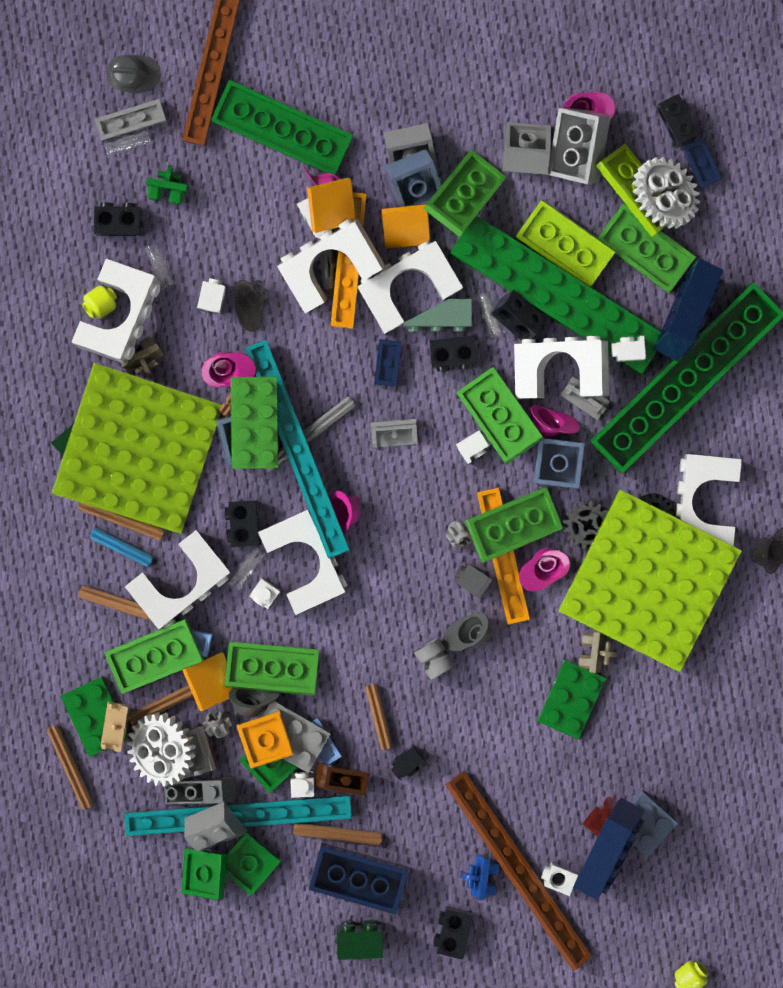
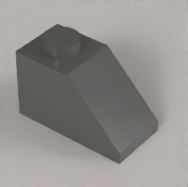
(472, 580)

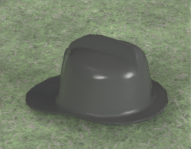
(133, 73)
(468, 632)
(250, 702)

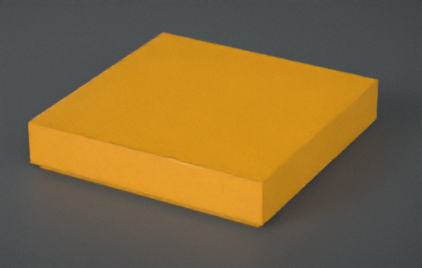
(330, 204)
(405, 226)
(208, 681)
(265, 739)

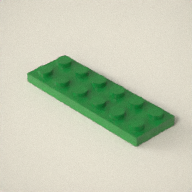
(281, 128)

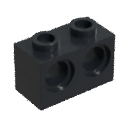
(677, 120)
(117, 226)
(518, 316)
(452, 346)
(249, 523)
(458, 933)

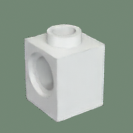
(212, 296)
(566, 885)

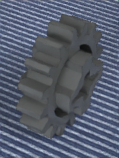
(573, 517)

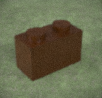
(341, 779)

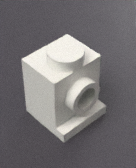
(629, 349)
(473, 446)
(264, 593)
(302, 784)

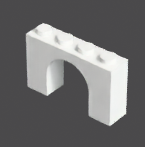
(350, 240)
(428, 261)
(120, 342)
(533, 357)
(696, 471)
(209, 573)
(327, 583)

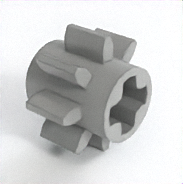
(459, 534)
(217, 724)

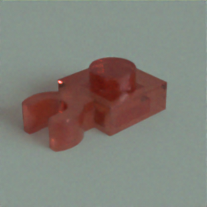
(597, 818)

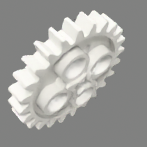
(663, 177)
(161, 749)

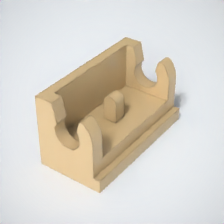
(115, 726)

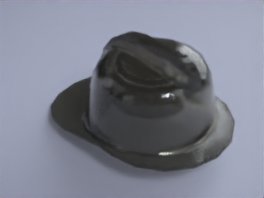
(249, 303)
(769, 552)

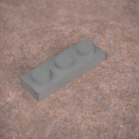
(130, 120)

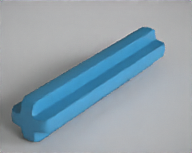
(121, 547)

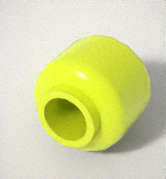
(99, 302)
(691, 975)

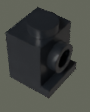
(407, 763)

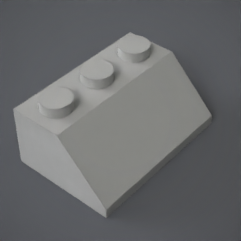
(578, 145)

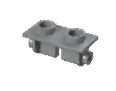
(591, 405)

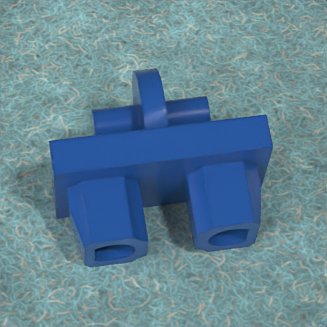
(478, 877)

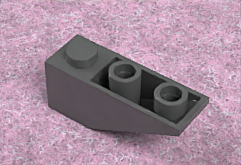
(201, 791)

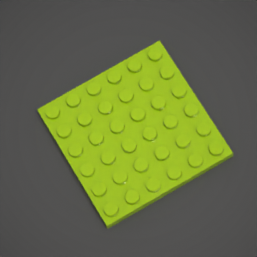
(137, 448)
(649, 580)

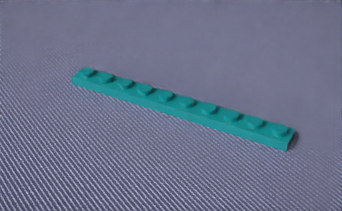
(300, 456)
(248, 814)

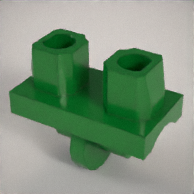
(176, 190)

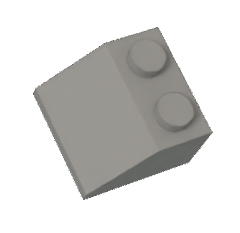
(408, 141)
(526, 148)
(212, 827)

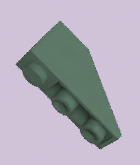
(448, 314)

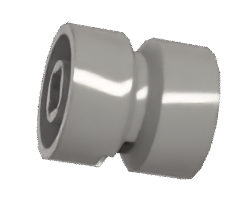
(434, 658)

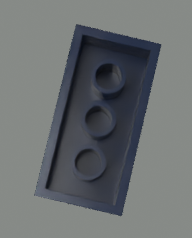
(689, 310)
(610, 849)
(358, 878)

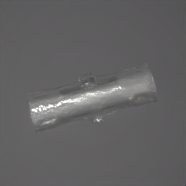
(127, 143)
(159, 266)
(487, 306)
(246, 569)

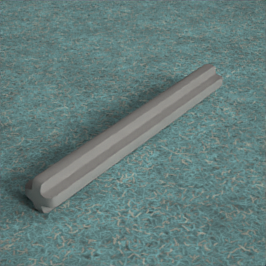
(320, 425)

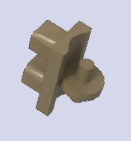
(144, 359)
(594, 662)

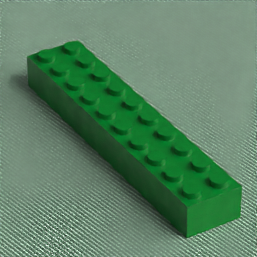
(551, 289)
(686, 380)

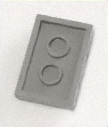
(305, 736)

